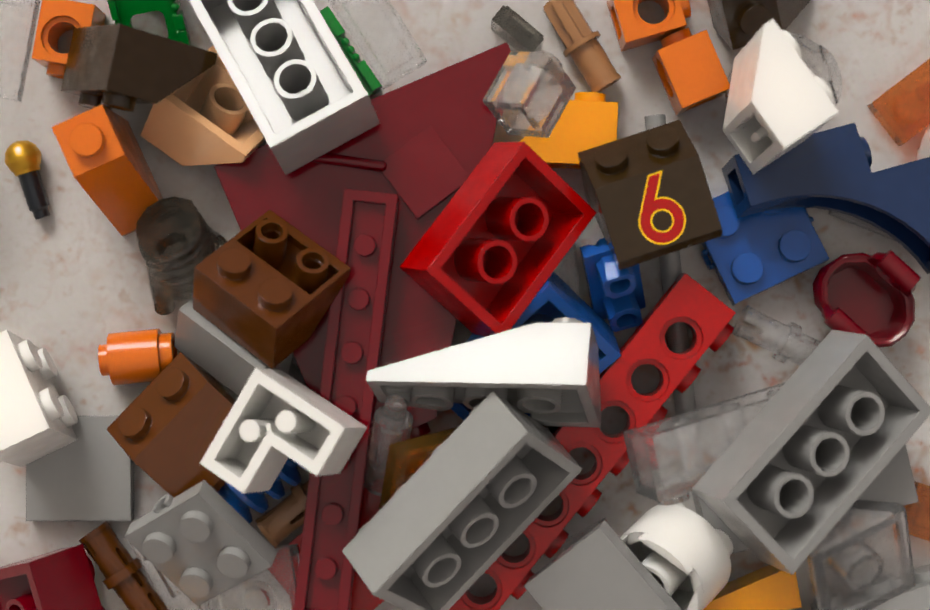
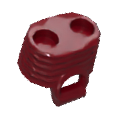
(867, 296)

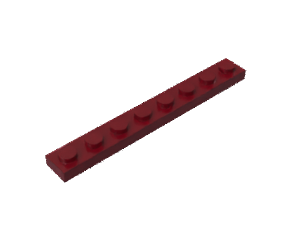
(350, 351)

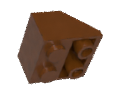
(268, 287)

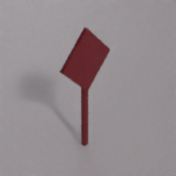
(419, 171)

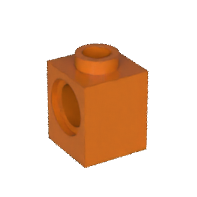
(53, 21)
(635, 32)
(690, 70)

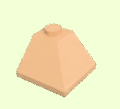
(204, 121)

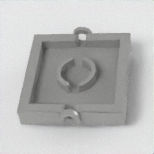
(200, 543)

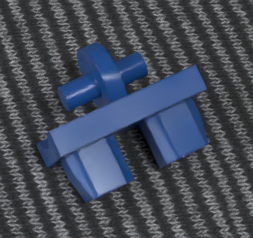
(613, 291)

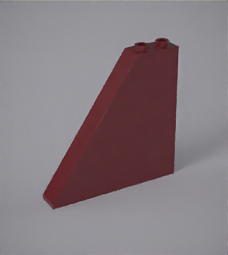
(314, 198)

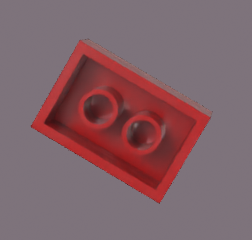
(498, 239)

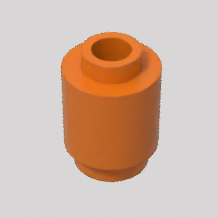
(136, 355)

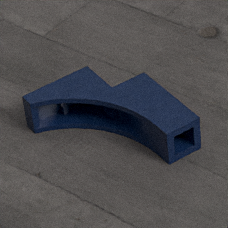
(835, 175)

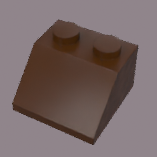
(174, 426)

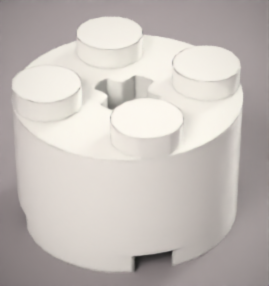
(682, 553)

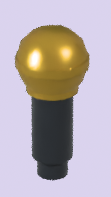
(24, 161)

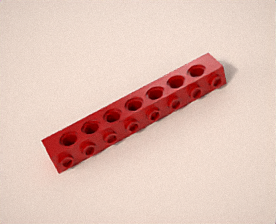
(682, 302)

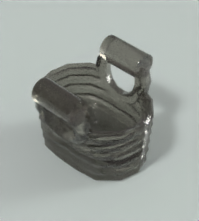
(172, 243)

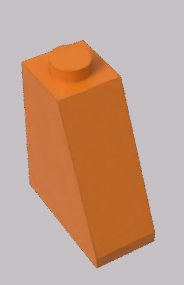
(108, 165)

